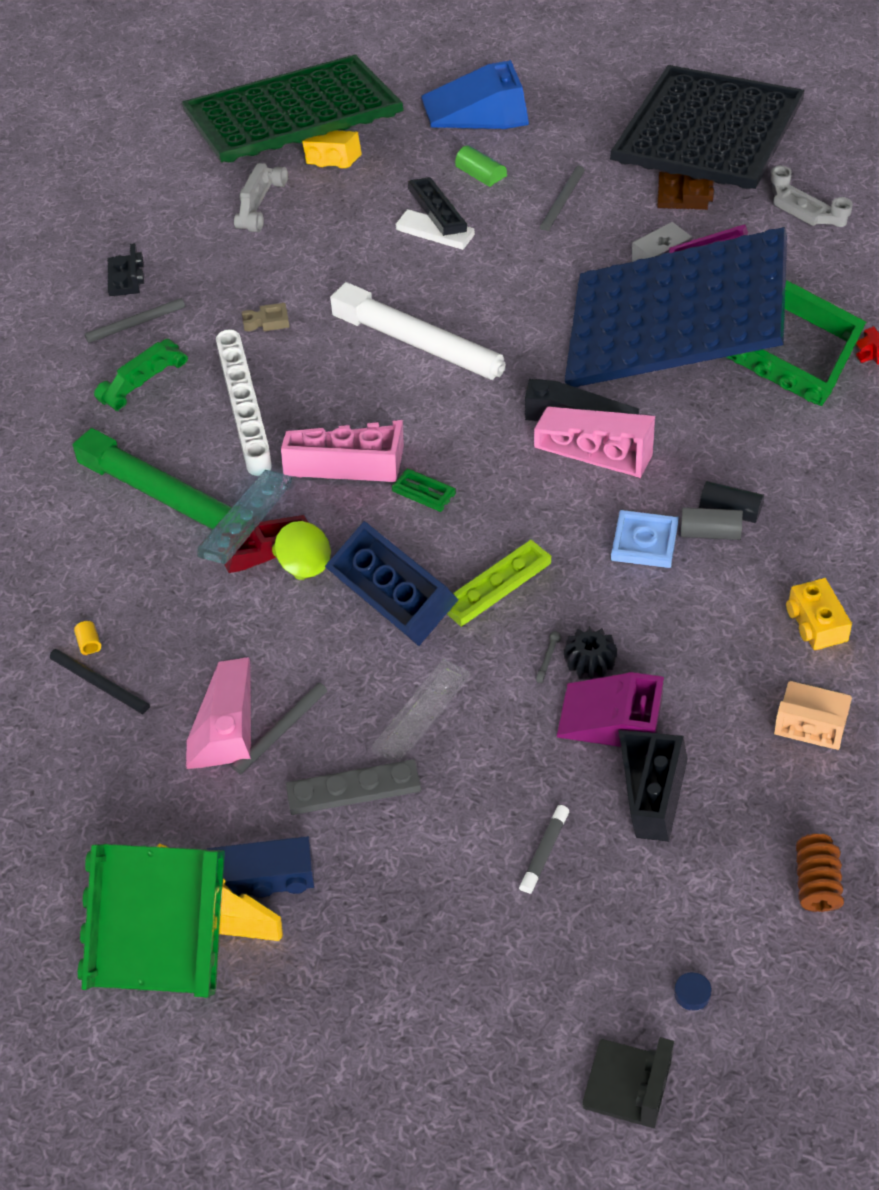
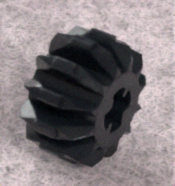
(590, 652)

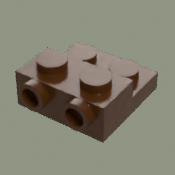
(684, 192)

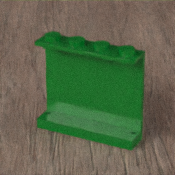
(152, 919)

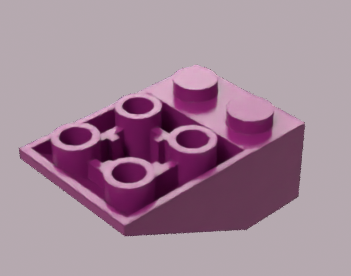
(602, 706)

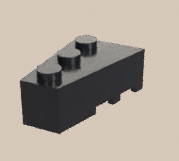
(654, 780)

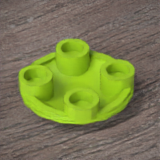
(302, 549)

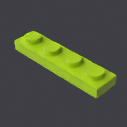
(498, 581)

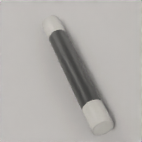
(544, 849)

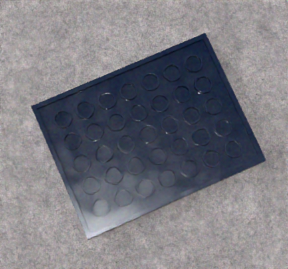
(679, 308)

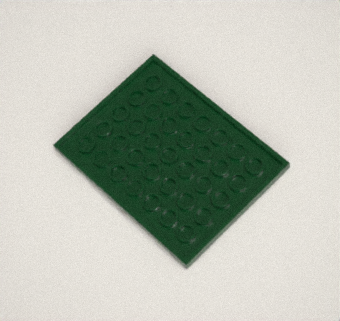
(291, 108)

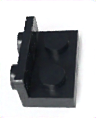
(124, 273)

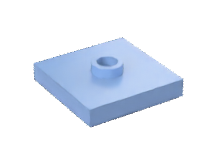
(644, 539)

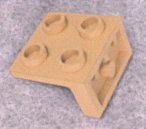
(813, 715)

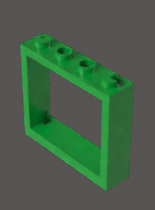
(791, 377)

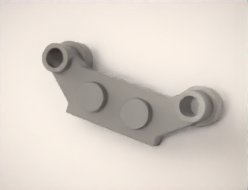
(253, 194)
(805, 206)

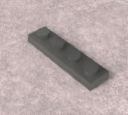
(353, 787)

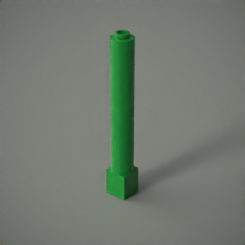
(103, 456)

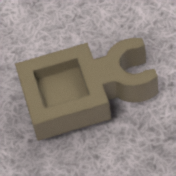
(270, 317)

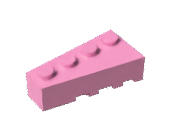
(598, 437)
(345, 452)

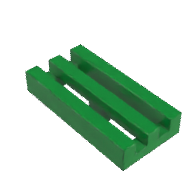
(421, 492)

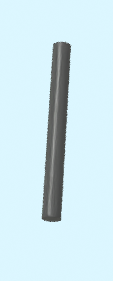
(562, 198)
(134, 320)
(280, 727)

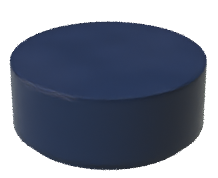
(692, 991)

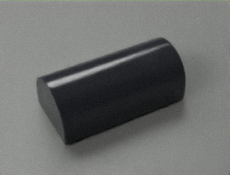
(731, 498)

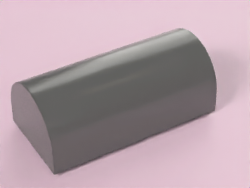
(711, 523)

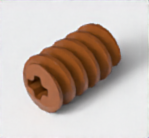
(819, 873)

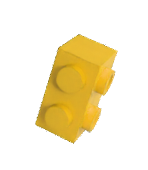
(333, 149)
(818, 614)

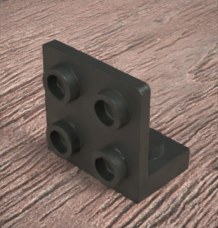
(629, 1081)

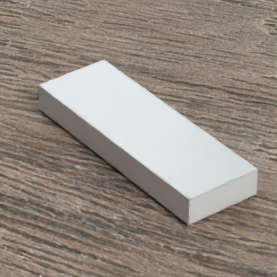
(422, 226)

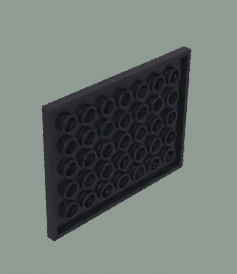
(709, 126)

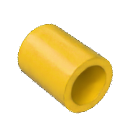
(87, 637)

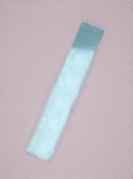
(244, 517)

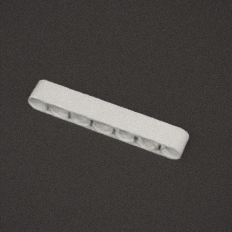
(243, 402)

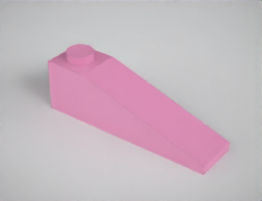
(224, 719)

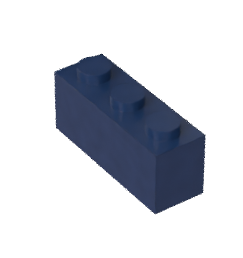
(268, 867)

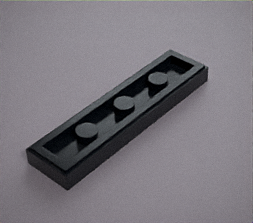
(437, 206)

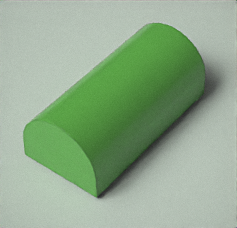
(480, 166)

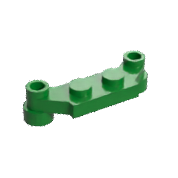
(139, 371)

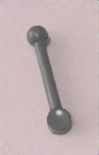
(554, 637)

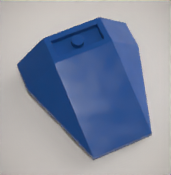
(481, 99)

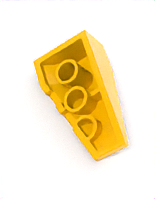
(247, 917)

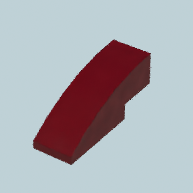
(259, 544)

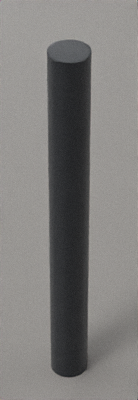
(99, 681)

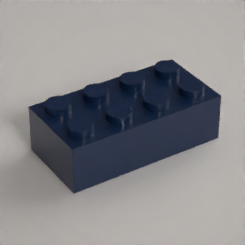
(392, 583)

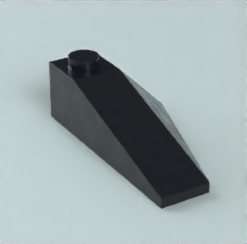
(551, 393)

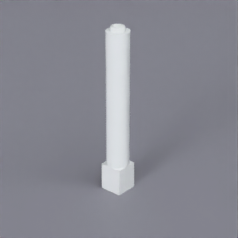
(358, 307)

